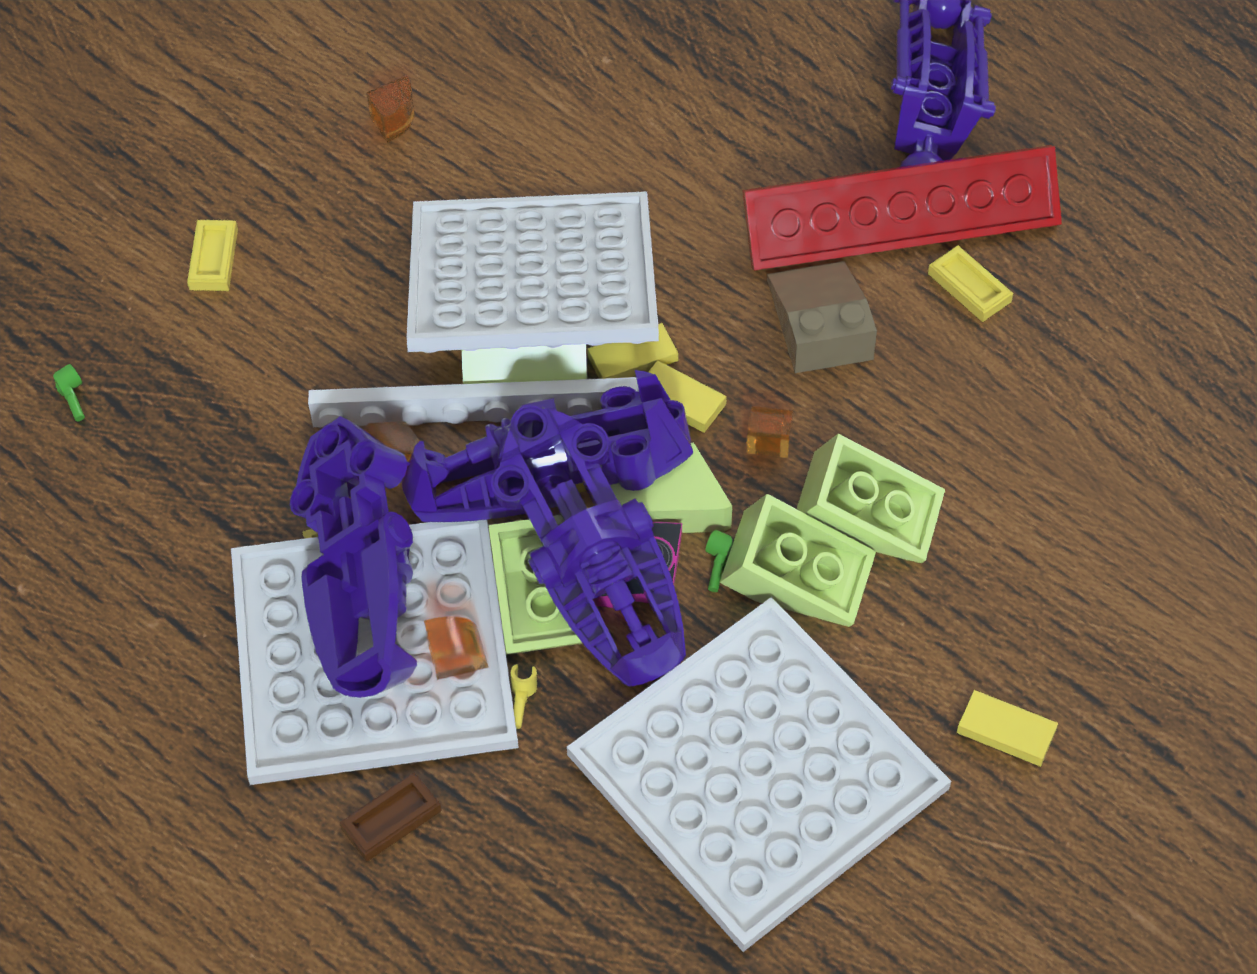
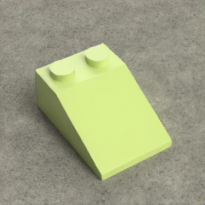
(871, 499)
(797, 563)
(526, 607)

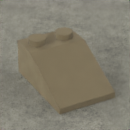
(823, 316)

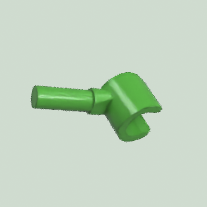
(66, 381)
(718, 545)

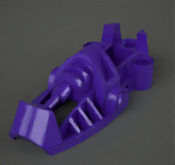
(645, 442)
(593, 548)
(362, 559)

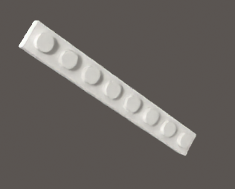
(456, 401)

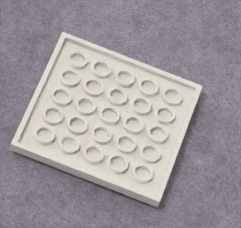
(531, 272)
(306, 727)
(758, 772)

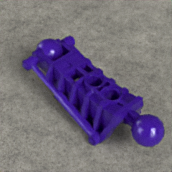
(940, 84)

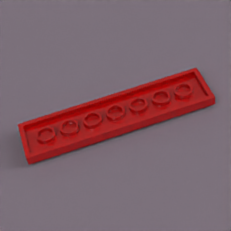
(902, 207)

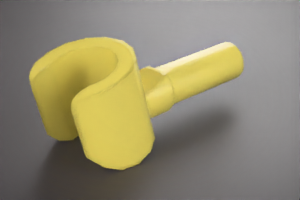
(522, 689)

